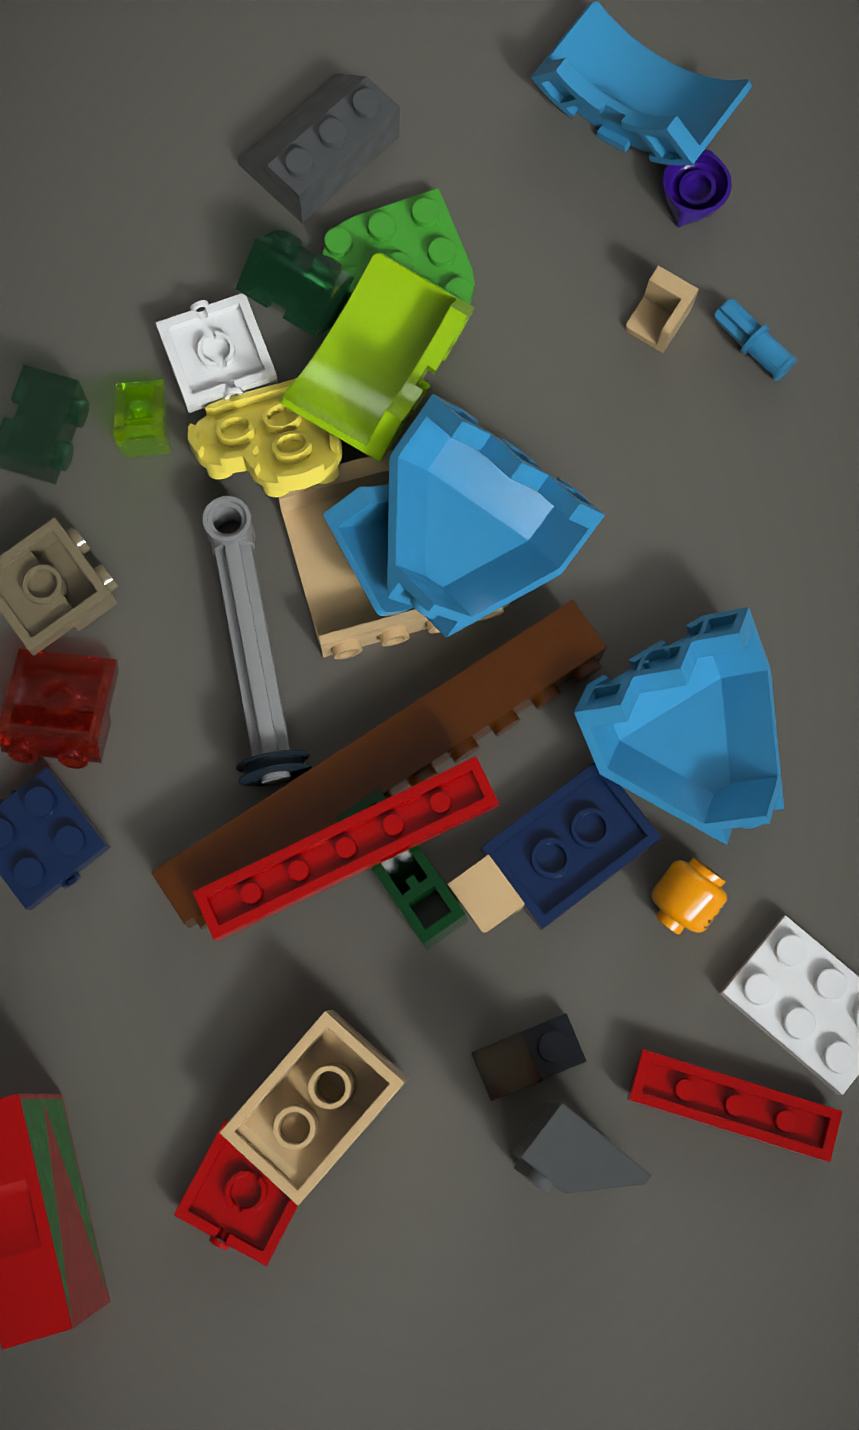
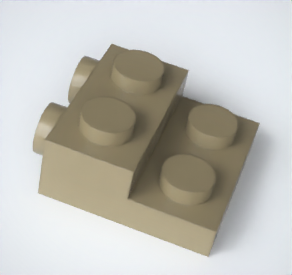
(52, 586)

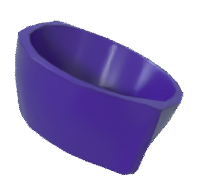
(696, 189)

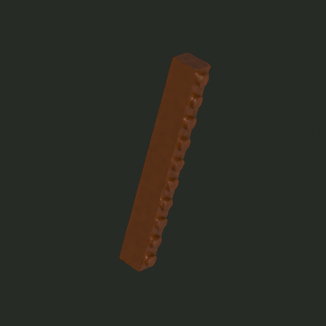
(395, 752)

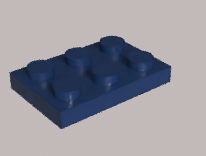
(570, 844)

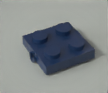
(44, 839)

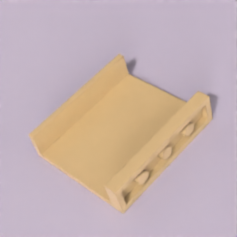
(335, 597)

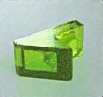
(141, 418)

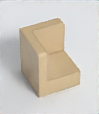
(662, 309)
(485, 894)

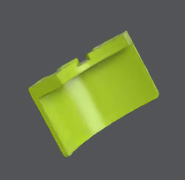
(377, 357)

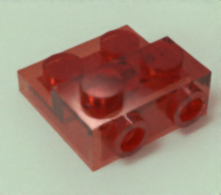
(58, 708)

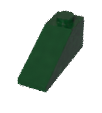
(415, 887)

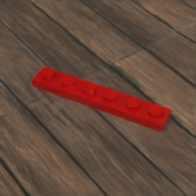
(345, 849)

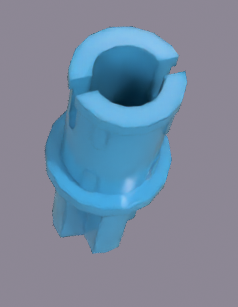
(754, 339)

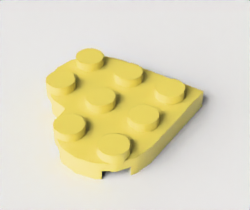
(266, 440)

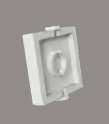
(216, 351)

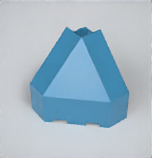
(474, 520)
(693, 726)

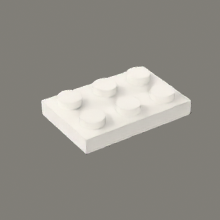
(802, 1002)

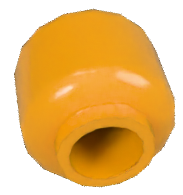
(689, 896)

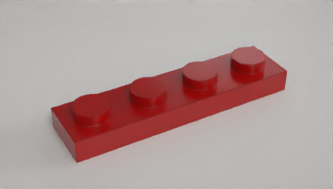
(735, 1105)

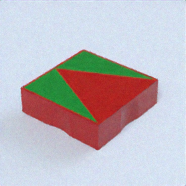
(46, 1231)

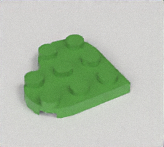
(412, 232)

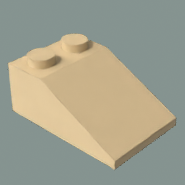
(314, 1105)

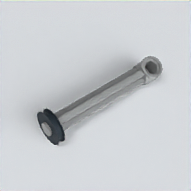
(251, 647)

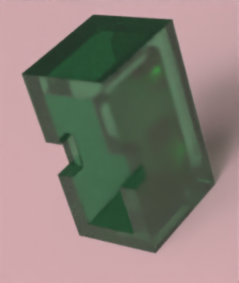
(296, 279)
(43, 427)

